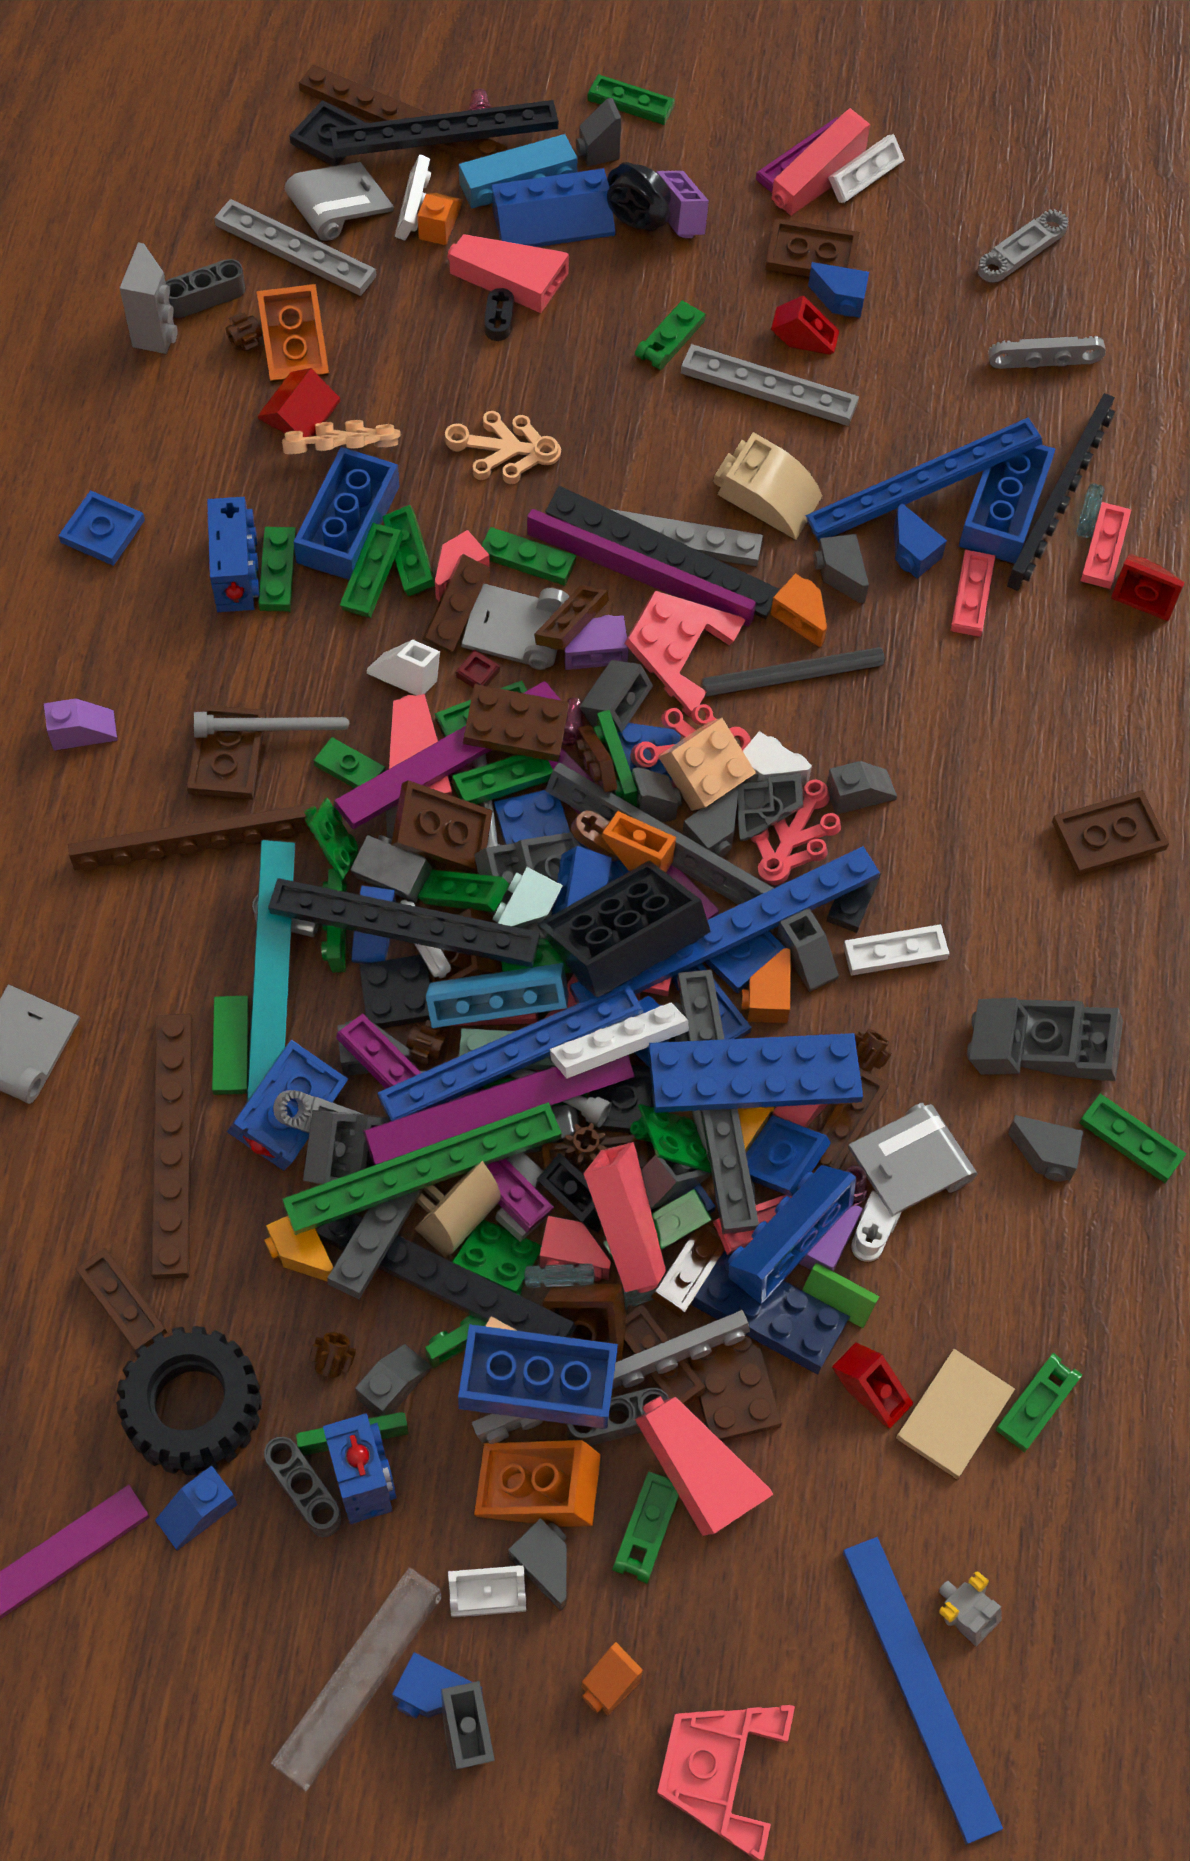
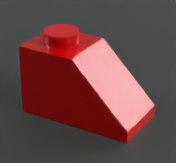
(804, 327)
(873, 1383)

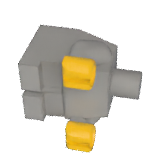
(970, 1608)

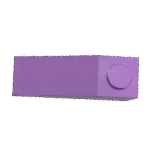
(687, 204)

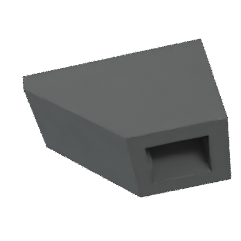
(808, 949)

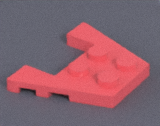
(667, 636)
(705, 1767)

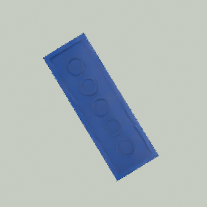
(754, 1072)

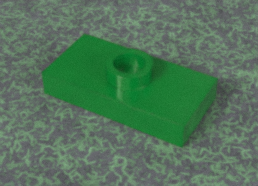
(347, 764)

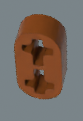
(593, 839)

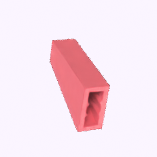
(809, 172)
(524, 270)
(412, 733)
(626, 1217)
(700, 1466)

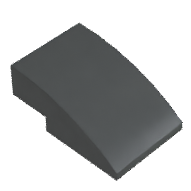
(537, 853)
(1072, 1039)
(338, 1145)

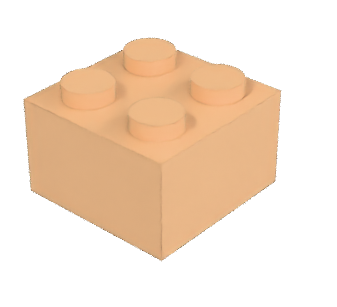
(707, 764)

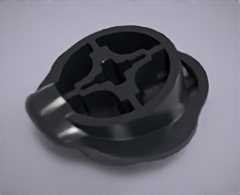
(638, 196)

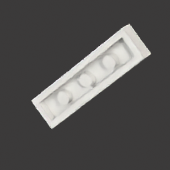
(619, 1040)

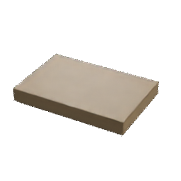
(955, 1413)

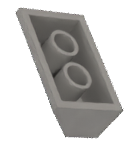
(147, 303)

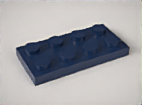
(785, 1322)

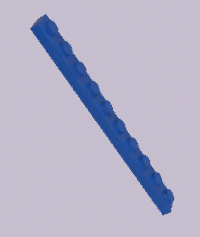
(758, 917)

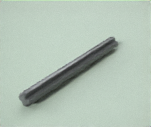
(793, 671)

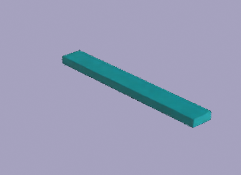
(270, 965)

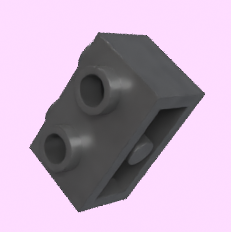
(391, 867)

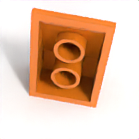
(292, 330)
(538, 1482)

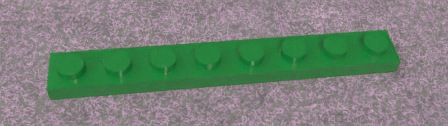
(421, 1168)

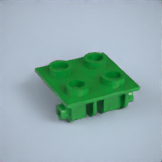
(332, 836)
(672, 1137)
(498, 1255)

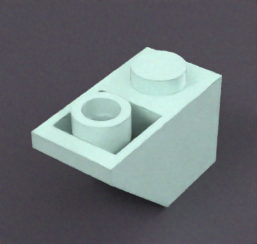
(530, 900)

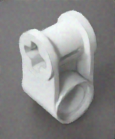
(874, 1224)

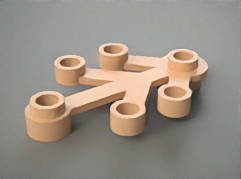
(354, 437)
(506, 446)

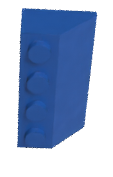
(553, 209)
(792, 1232)

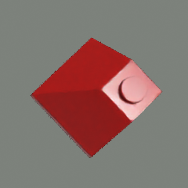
(1147, 587)

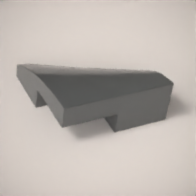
(767, 803)

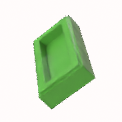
(841, 1294)

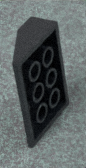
(625, 927)

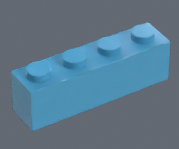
(525, 162)
(497, 995)

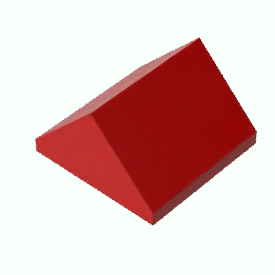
(300, 403)

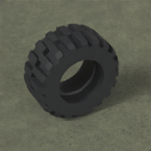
(174, 1357)

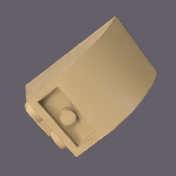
(768, 485)
(458, 1210)

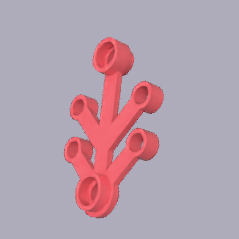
(684, 730)
(795, 836)

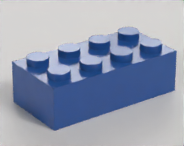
(349, 501)
(1006, 504)
(537, 1376)

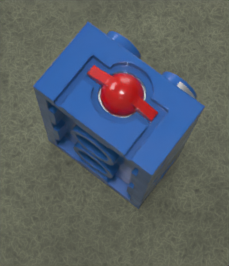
(232, 554)
(256, 1122)
(360, 1467)

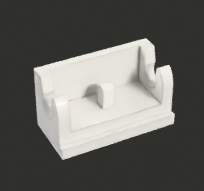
(487, 1591)

